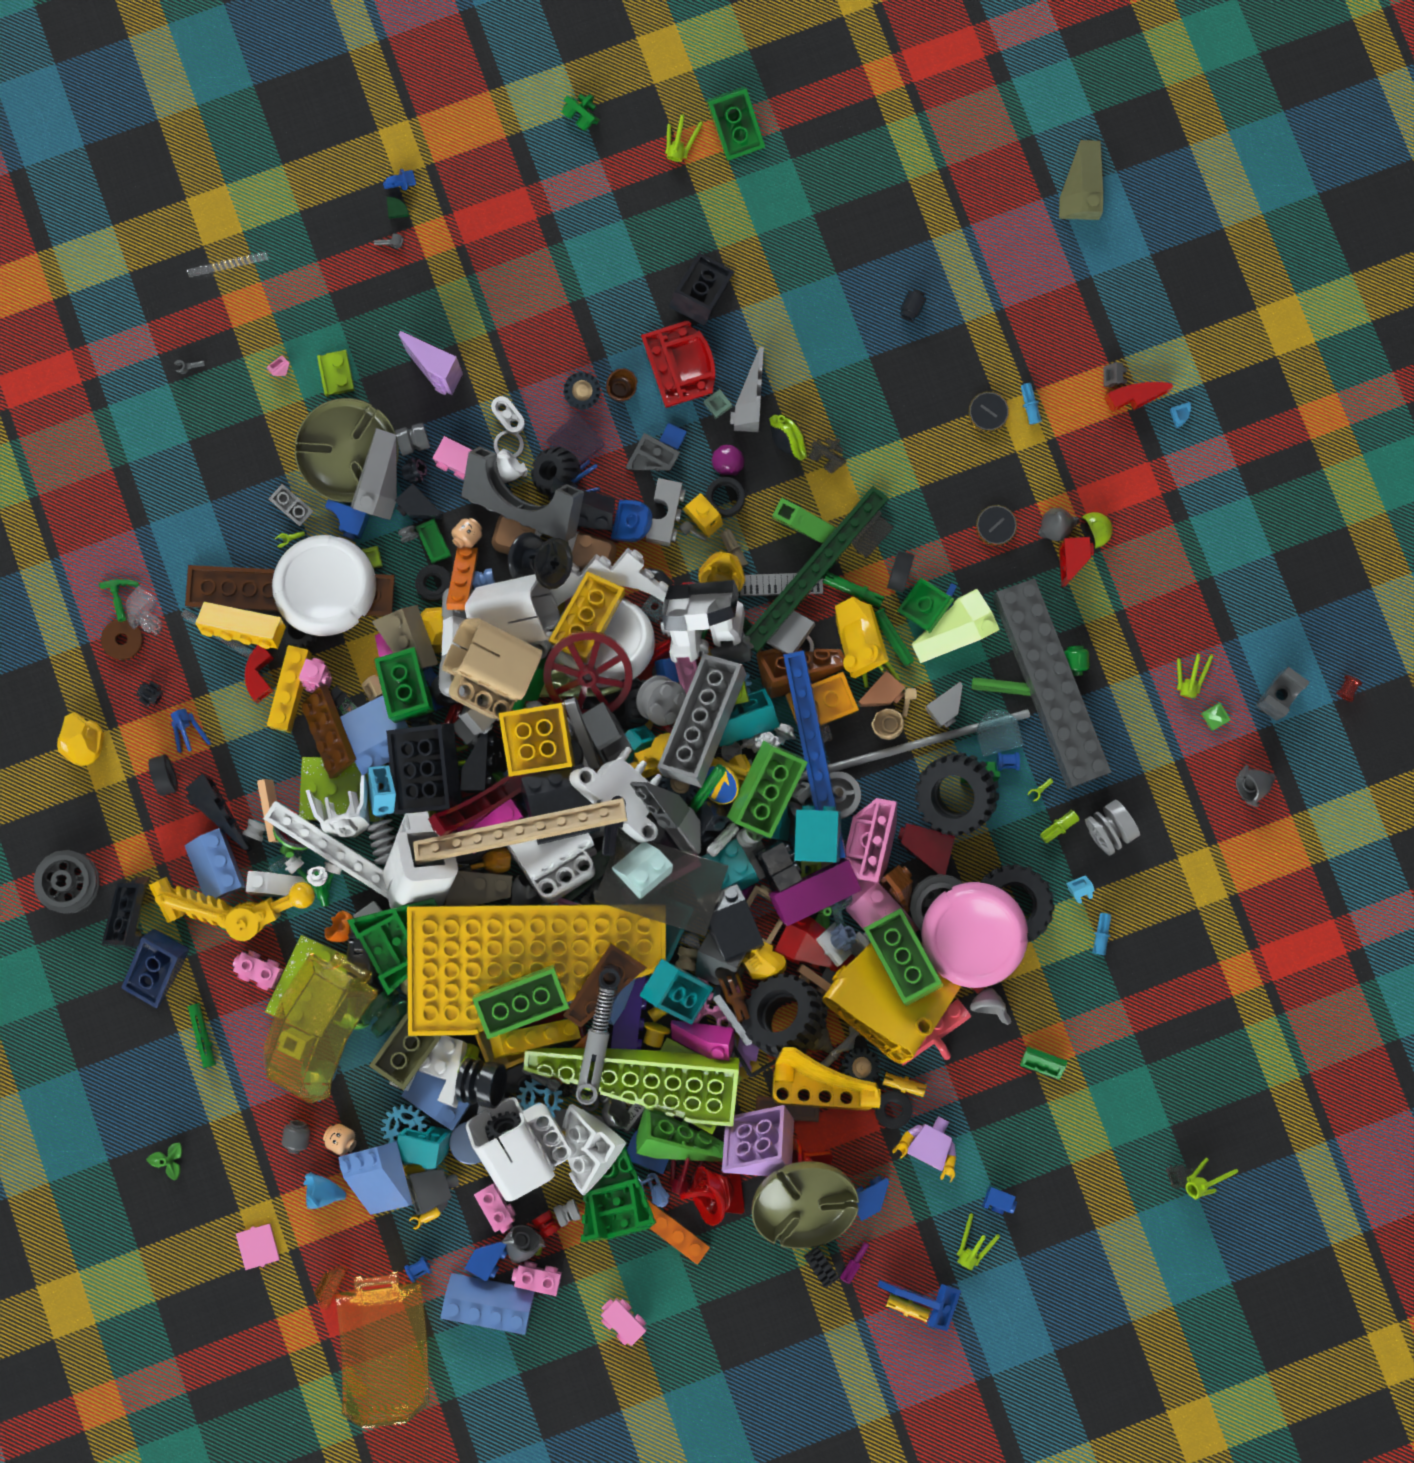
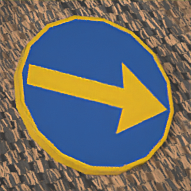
(726, 789)

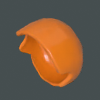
(340, 929)

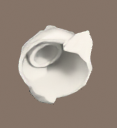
(509, 466)

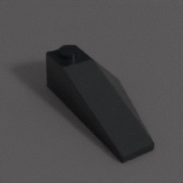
(208, 799)

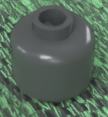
(296, 1136)

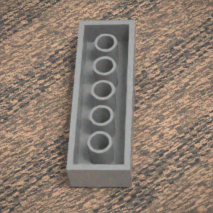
(702, 720)

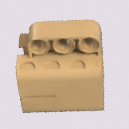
(493, 667)

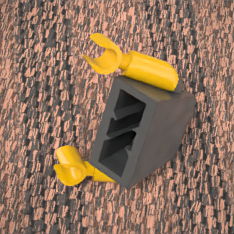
(428, 1191)

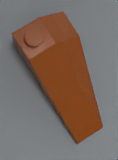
(899, 886)

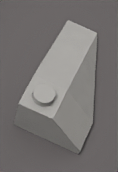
(748, 405)
(378, 479)

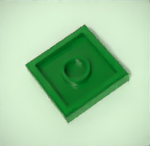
(925, 605)

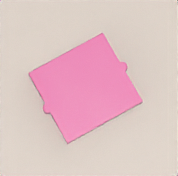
(257, 1246)

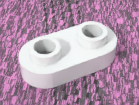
(507, 416)

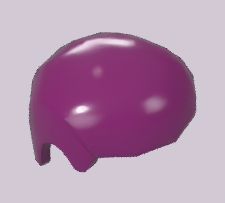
(727, 460)

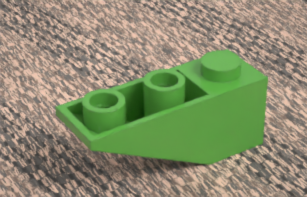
(802, 521)

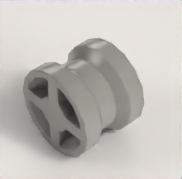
(255, 830)
(748, 838)

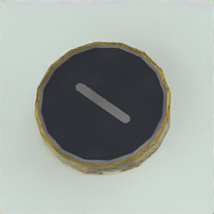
(988, 412)
(996, 525)

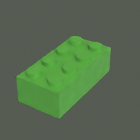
(767, 789)
(903, 957)
(520, 1002)

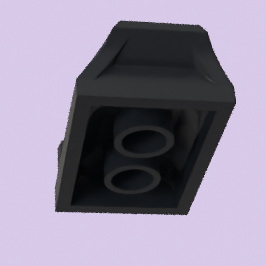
(125, 913)

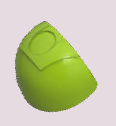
(1100, 527)

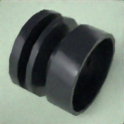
(481, 1082)

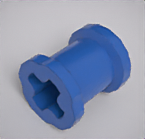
(1008, 761)
(418, 1269)

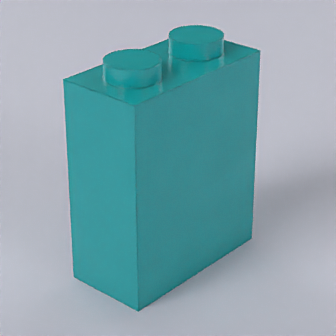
(817, 834)

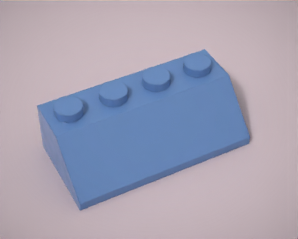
(487, 1304)

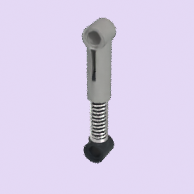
(598, 1037)

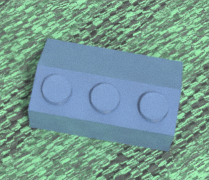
(215, 864)

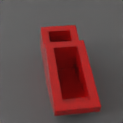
(1136, 394)

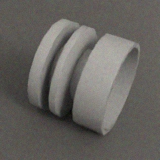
(1109, 829)

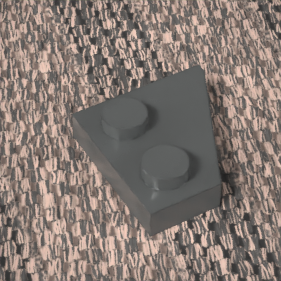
(652, 455)

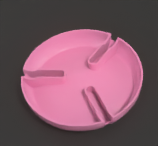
(975, 934)

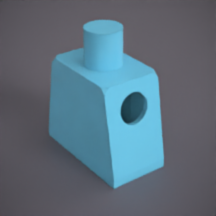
(382, 800)

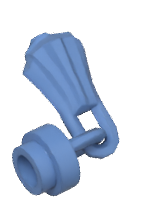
(658, 1193)

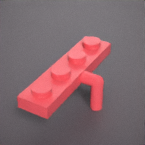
(951, 1019)

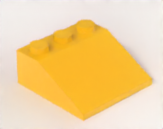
(536, 739)

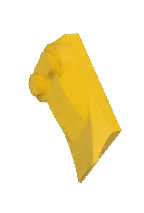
(859, 637)

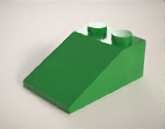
(735, 123)
(403, 685)

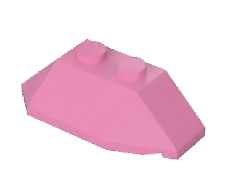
(872, 839)
(873, 904)

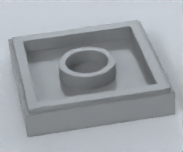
(792, 633)

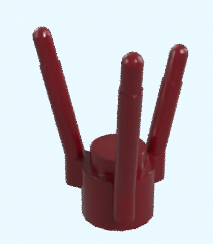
(681, 1182)

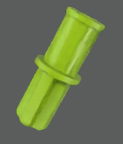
(1059, 826)

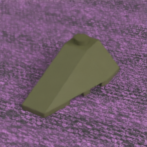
(1084, 184)

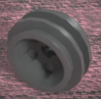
(44, 882)
(919, 899)

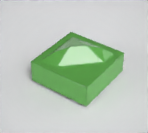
(1215, 716)

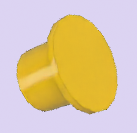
(655, 1034)

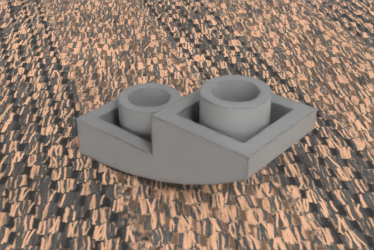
(290, 505)

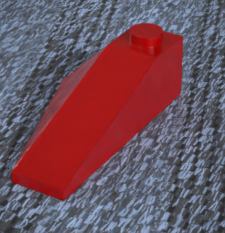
(800, 944)

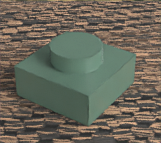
(717, 404)

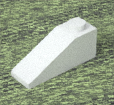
(270, 883)

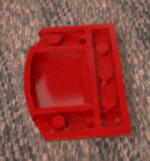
(680, 363)

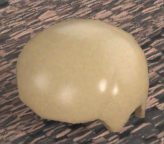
(888, 724)

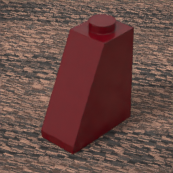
(927, 846)

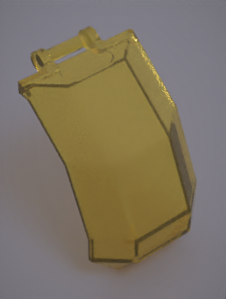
(314, 1025)
(383, 1351)

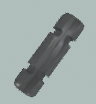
(552, 1084)

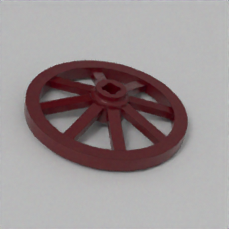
(588, 669)

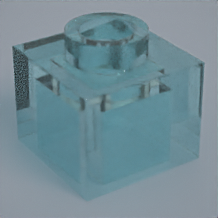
(655, 615)

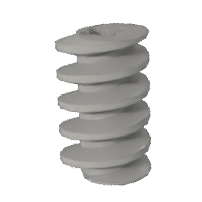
(383, 840)

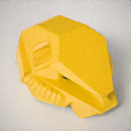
(722, 567)
(434, 626)
(80, 740)
(764, 963)

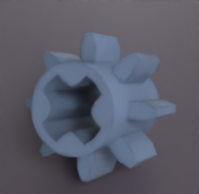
(843, 937)

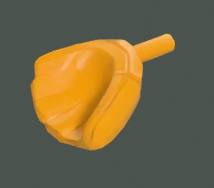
(495, 861)

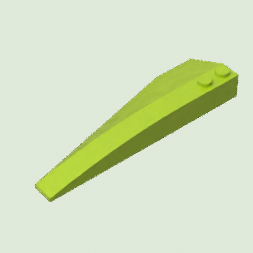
(670, 1082)

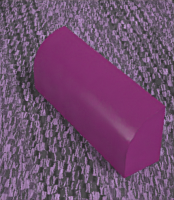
(815, 892)

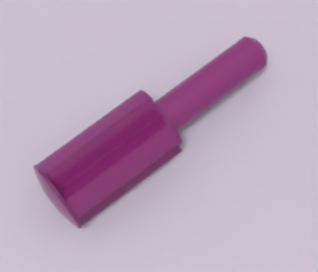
(853, 1265)

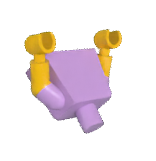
(930, 1146)

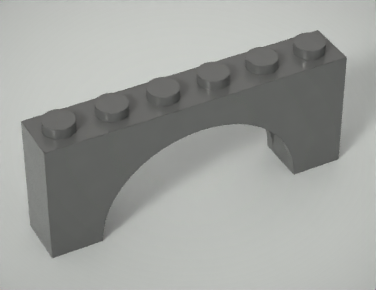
(485, 487)

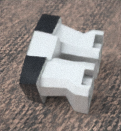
(698, 607)

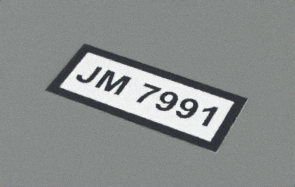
(636, 1112)

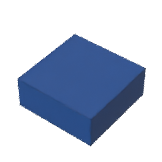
(673, 436)

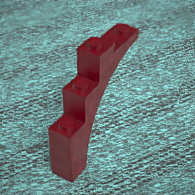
(472, 811)

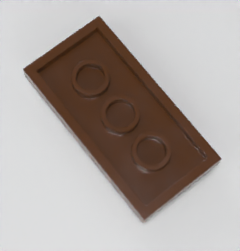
(328, 731)

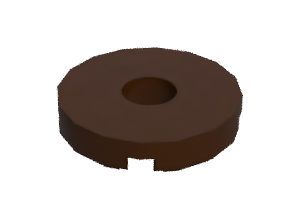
(130, 648)

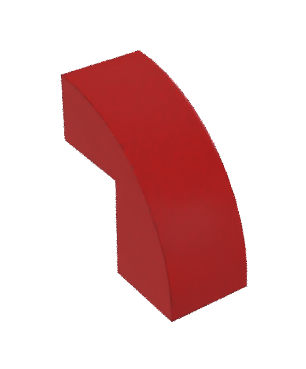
(255, 683)

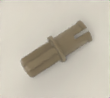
(732, 546)

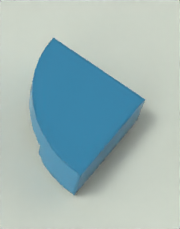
(1180, 414)

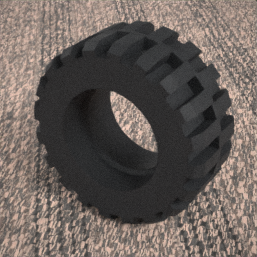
(933, 806)
(1037, 889)
(767, 1000)

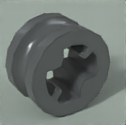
(408, 534)

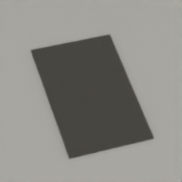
(680, 900)

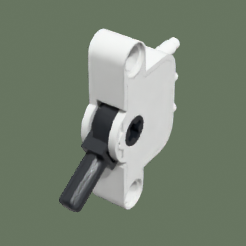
(613, 783)

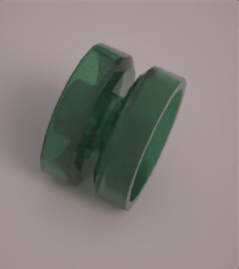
(387, 1013)

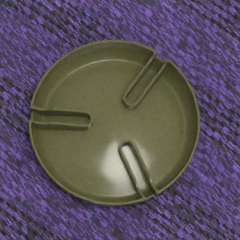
(335, 445)
(804, 1205)

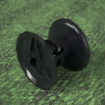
(548, 560)

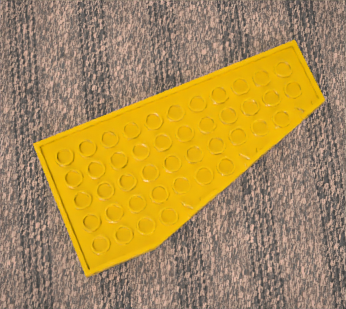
(476, 948)

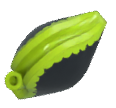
(788, 436)

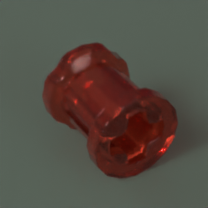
(1349, 688)

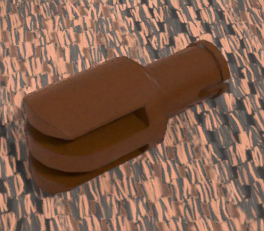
(735, 999)

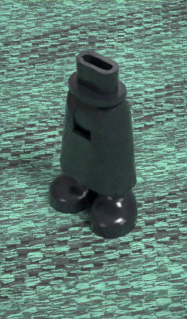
(358, 956)

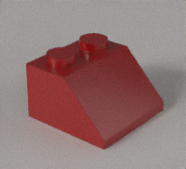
(1073, 556)

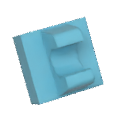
(1081, 887)

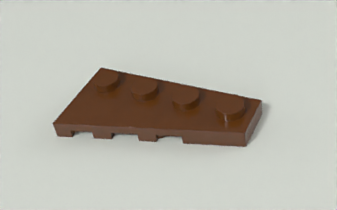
(584, 1003)

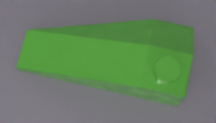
(668, 1138)

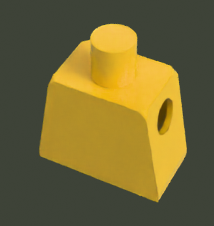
(703, 515)

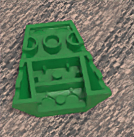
(385, 942)
(616, 1204)

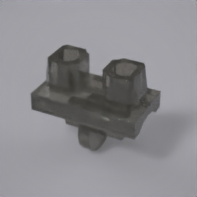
(820, 449)

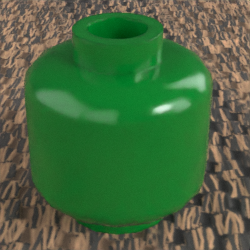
(1078, 659)

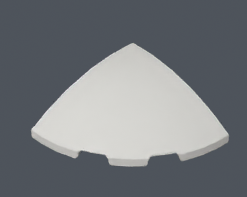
(591, 1146)

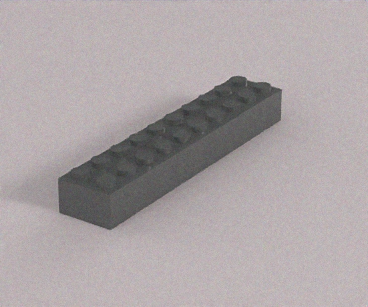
(1051, 683)

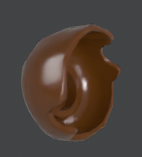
(621, 384)

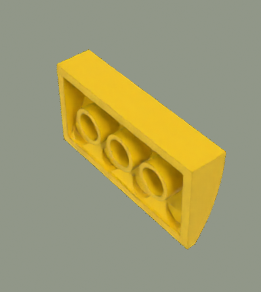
(588, 611)

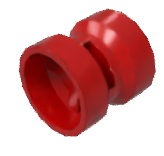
(549, 1228)

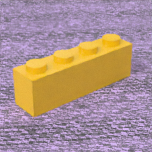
(240, 625)
(288, 690)
(534, 1037)

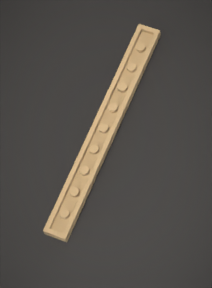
(520, 831)

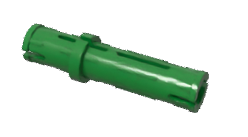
(853, 589)
(207, 1060)

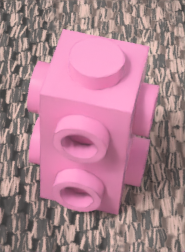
(314, 675)
(252, 967)
(495, 1208)
(537, 1279)
(618, 1316)

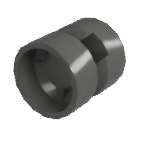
(412, 439)

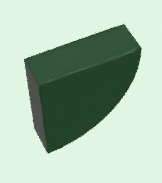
(396, 208)

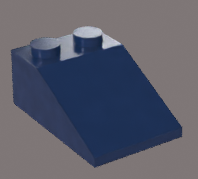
(154, 967)

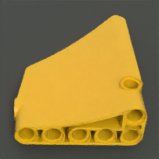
(872, 1006)
(799, 1072)

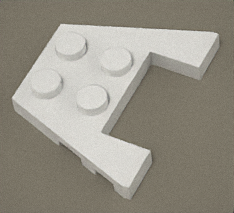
(444, 1064)

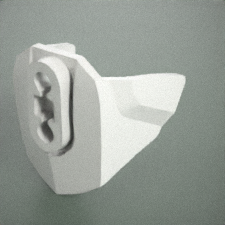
(348, 824)

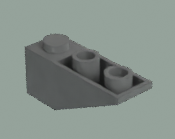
(664, 805)

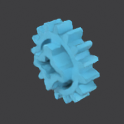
(546, 1092)
(399, 1117)

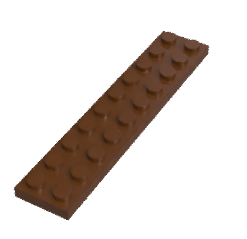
(253, 589)

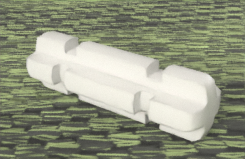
(722, 840)

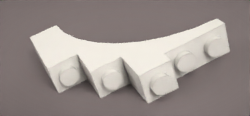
(625, 572)

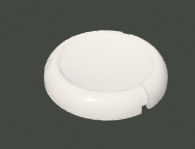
(324, 585)
(633, 632)

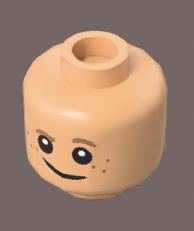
(466, 533)
(339, 1139)

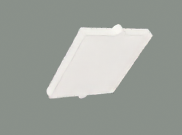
(835, 955)

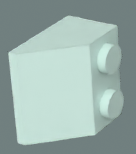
(643, 869)

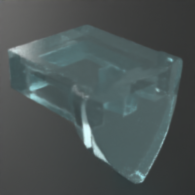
(836, 910)

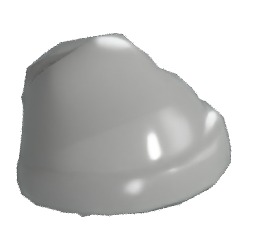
(991, 1003)

